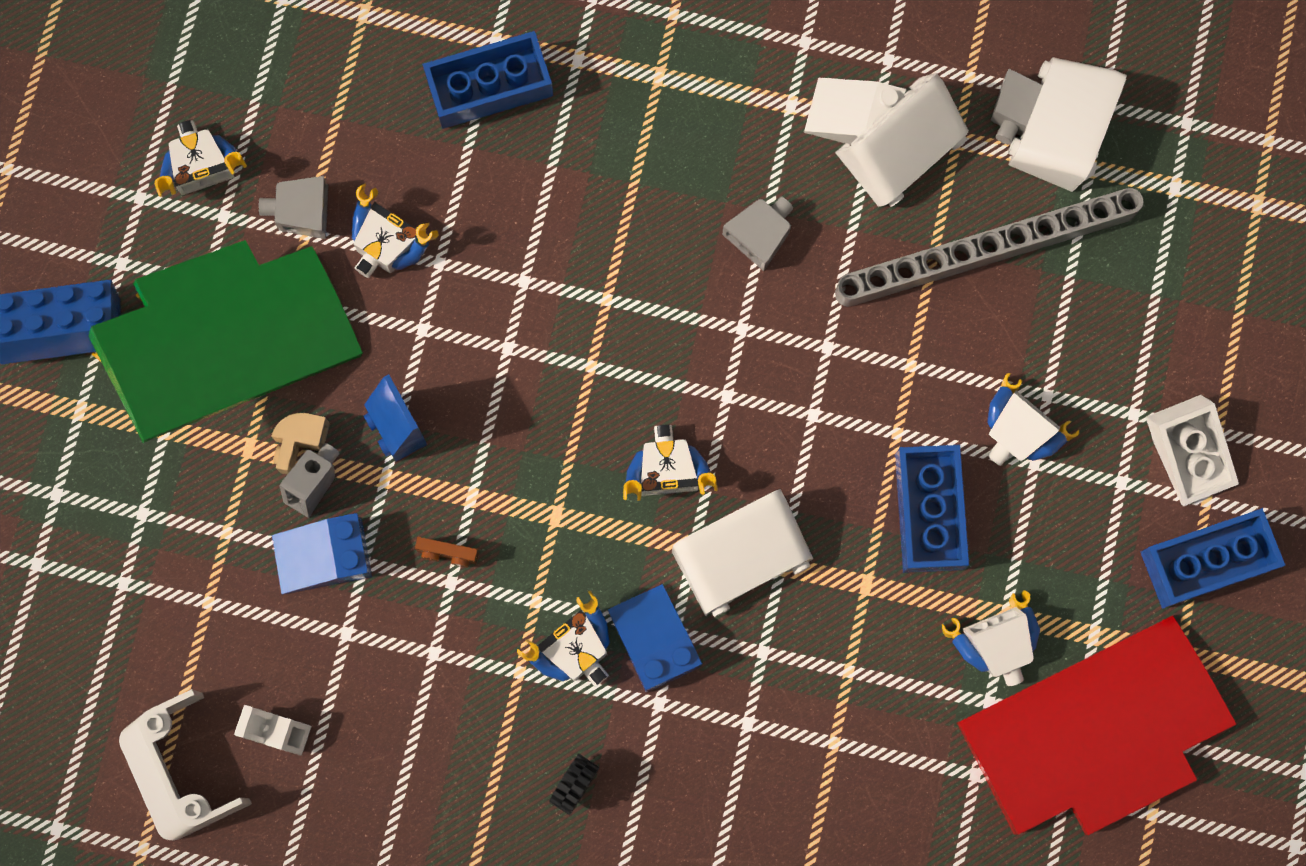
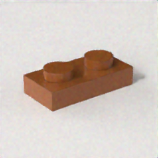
(459, 555)

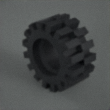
(574, 784)

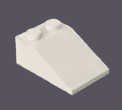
(849, 107)
(1193, 449)

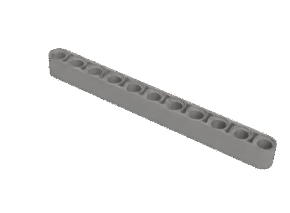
(999, 237)

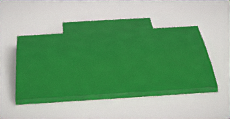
(222, 336)

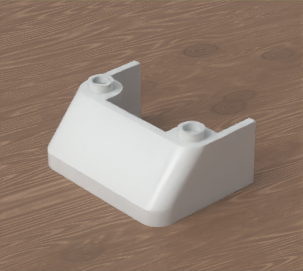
(171, 814)

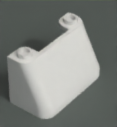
(1067, 122)
(905, 141)
(742, 552)

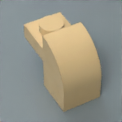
(294, 432)

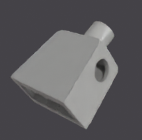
(1014, 105)
(299, 206)
(760, 230)
(309, 480)

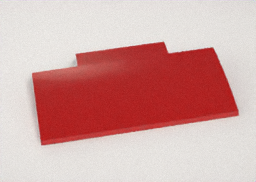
(1099, 732)

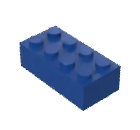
(488, 79)
(54, 320)
(931, 508)
(1212, 558)

